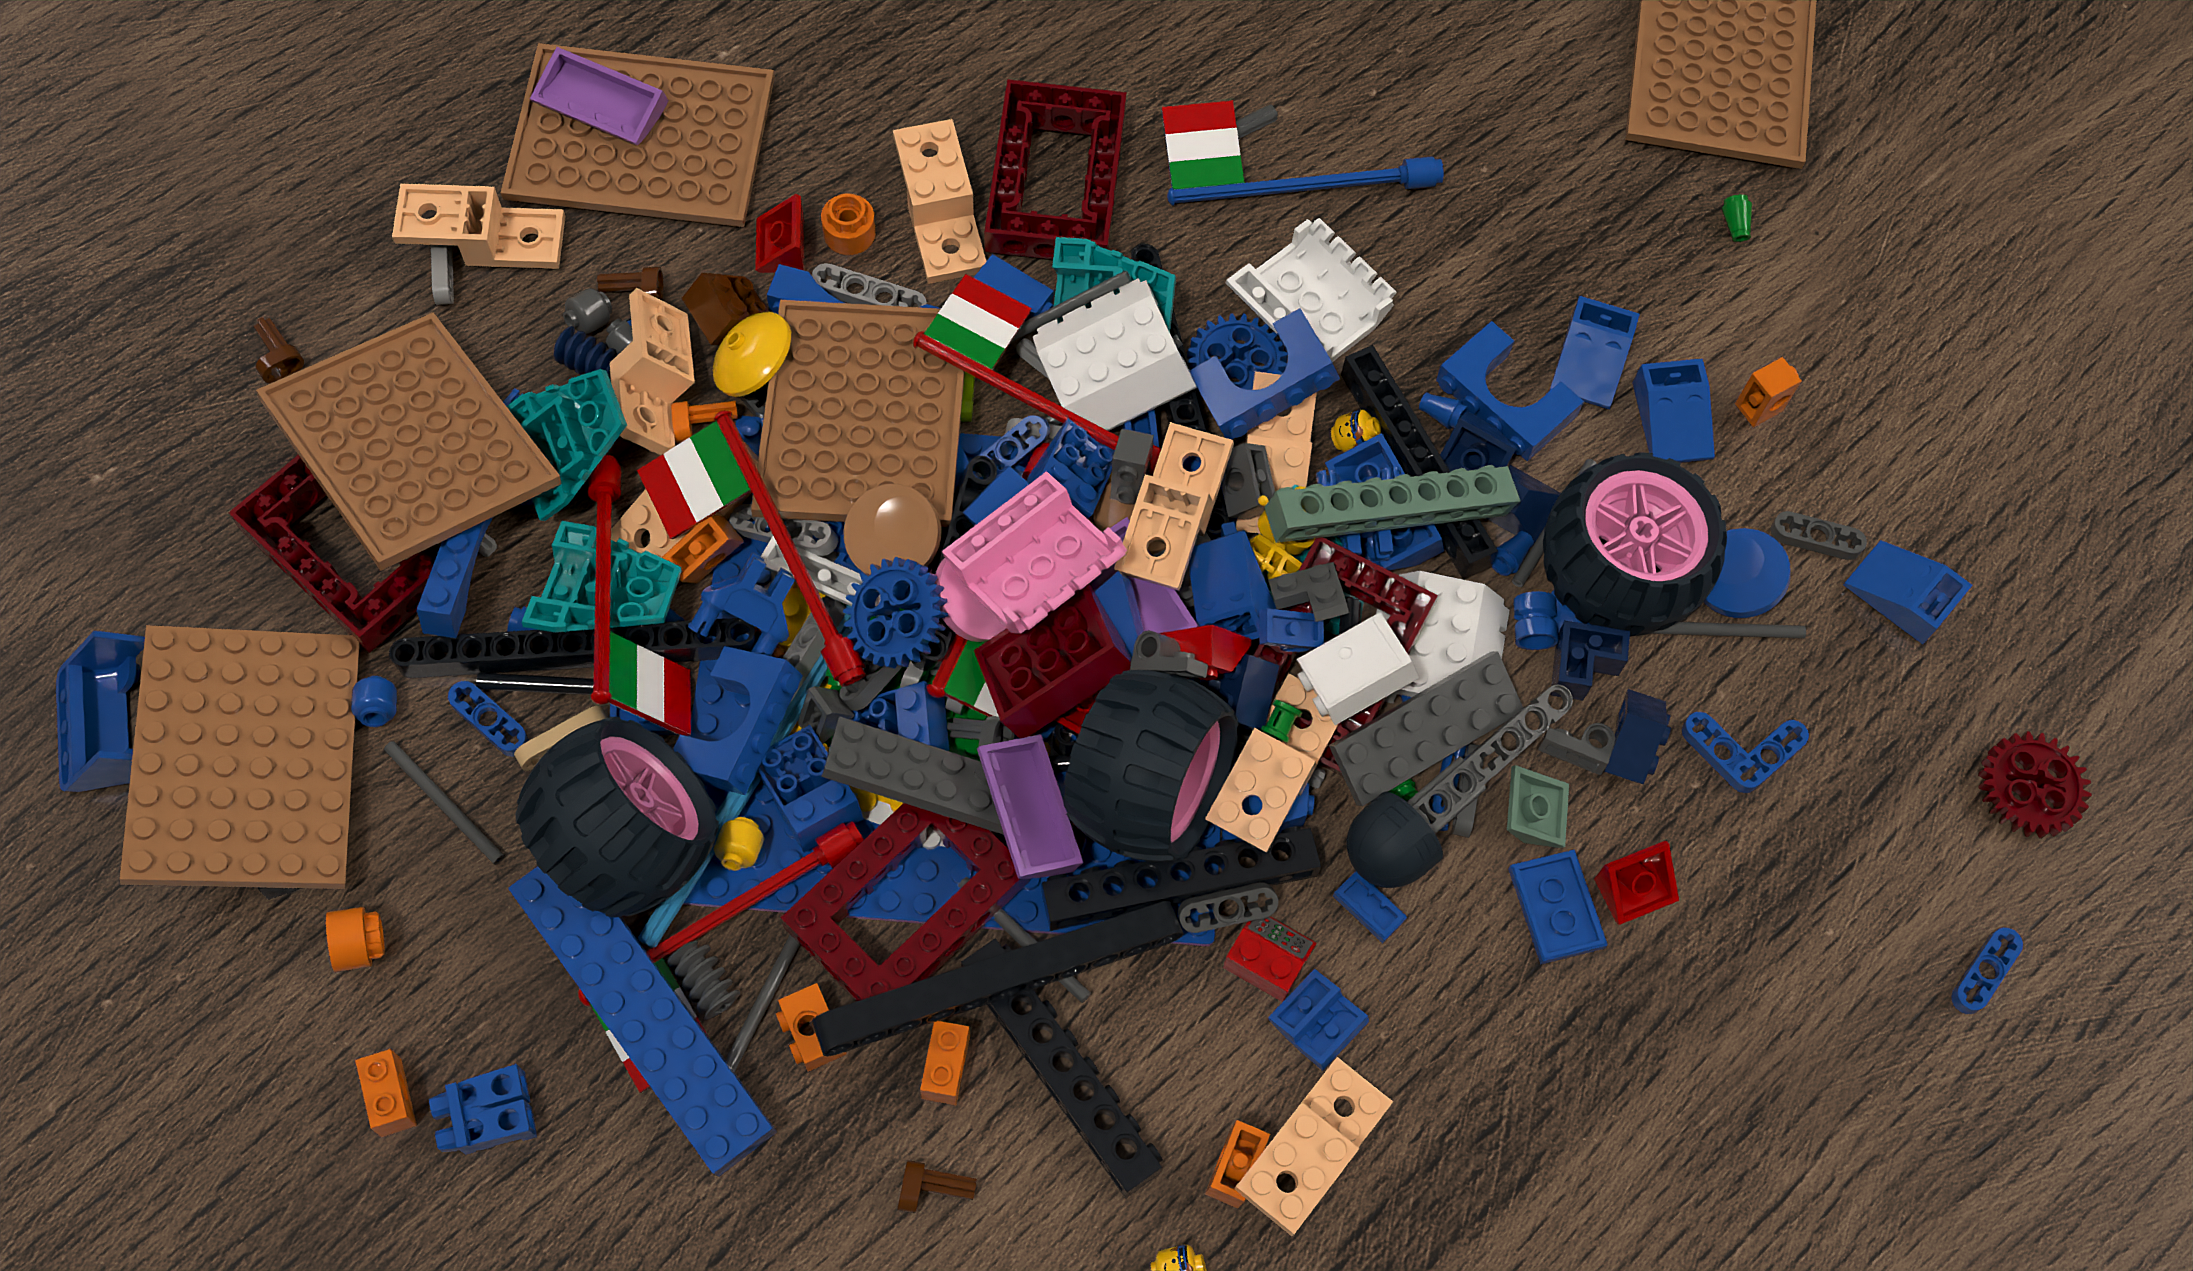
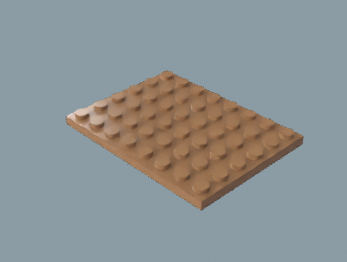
(1724, 77)
(687, 168)
(858, 411)
(408, 440)
(241, 760)

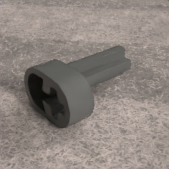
(986, 731)

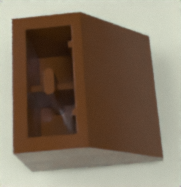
(721, 303)

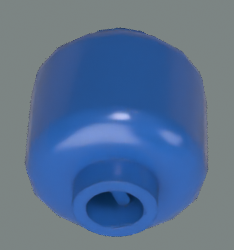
(374, 701)

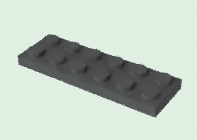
(1426, 728)
(911, 773)

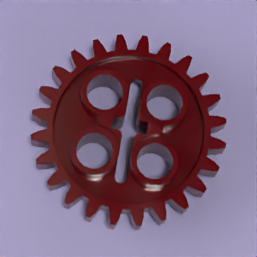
(2034, 785)

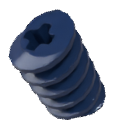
(582, 353)

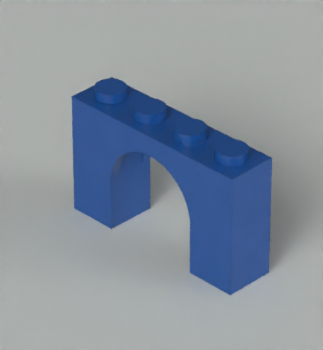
(1305, 374)
(1525, 427)
(735, 759)

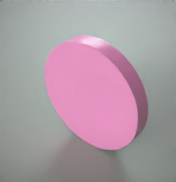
(965, 613)

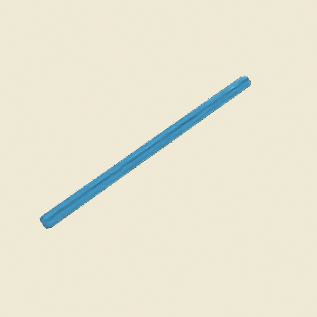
(734, 803)

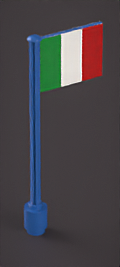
(1208, 163)

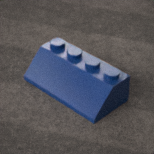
(1364, 462)

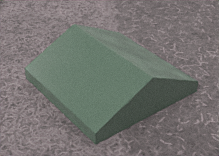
(1537, 808)

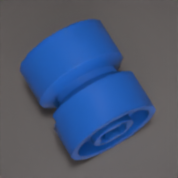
(1534, 620)

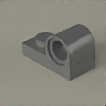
(1163, 654)
(1580, 751)

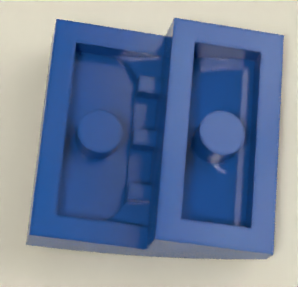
(1318, 1019)

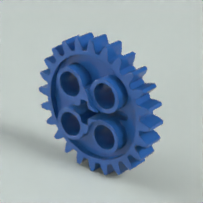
(1238, 358)
(891, 584)

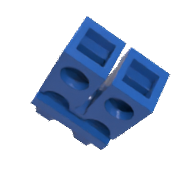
(485, 1111)

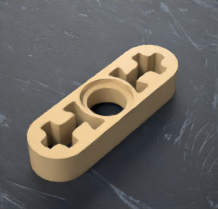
(533, 750)

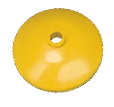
(751, 353)

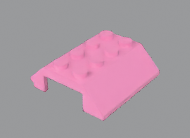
(1032, 554)

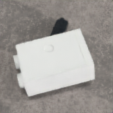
(1356, 666)

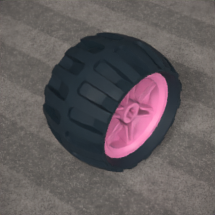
(1650, 518)
(1150, 765)
(616, 817)

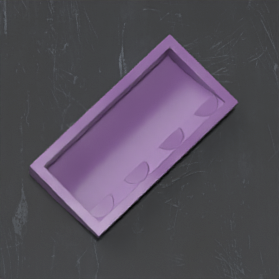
(599, 96)
(1158, 605)
(1030, 807)

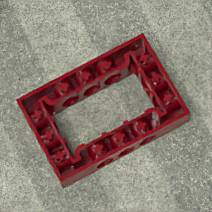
(1062, 110)
(267, 520)
(1402, 599)
(815, 915)

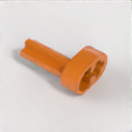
(684, 416)

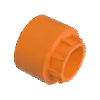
(848, 224)
(354, 938)

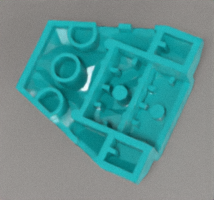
(1085, 264)
(572, 429)
(639, 585)

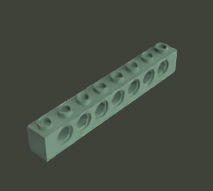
(1390, 503)

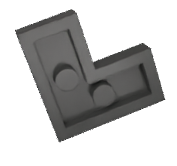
(1317, 585)

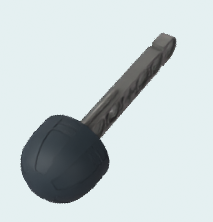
(1394, 840)

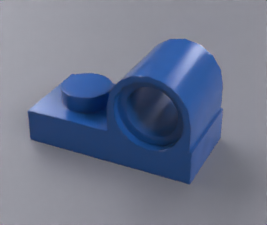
(1290, 630)

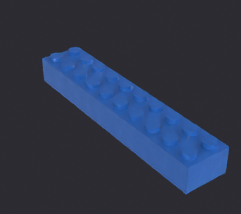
(649, 1023)

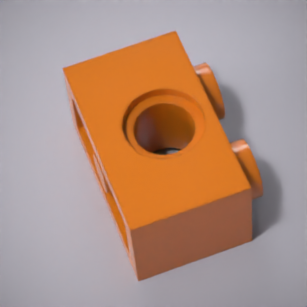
(1768, 391)
(704, 548)
(796, 1011)
(945, 1062)
(386, 1093)
(1238, 1155)

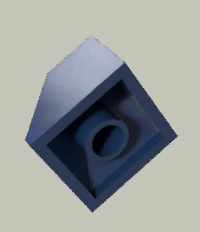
(1476, 445)
(1534, 505)

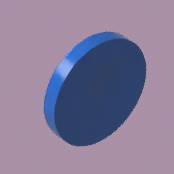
(1752, 575)

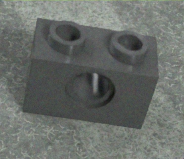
(1130, 464)
(1246, 480)

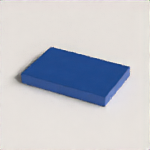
(1557, 907)

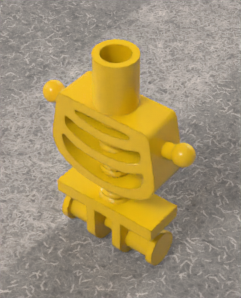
(1278, 553)

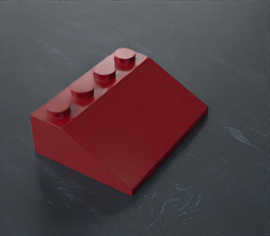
(1053, 663)

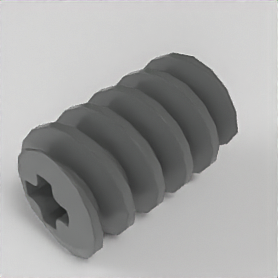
(702, 980)

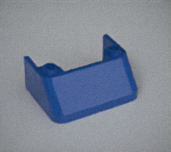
(94, 711)

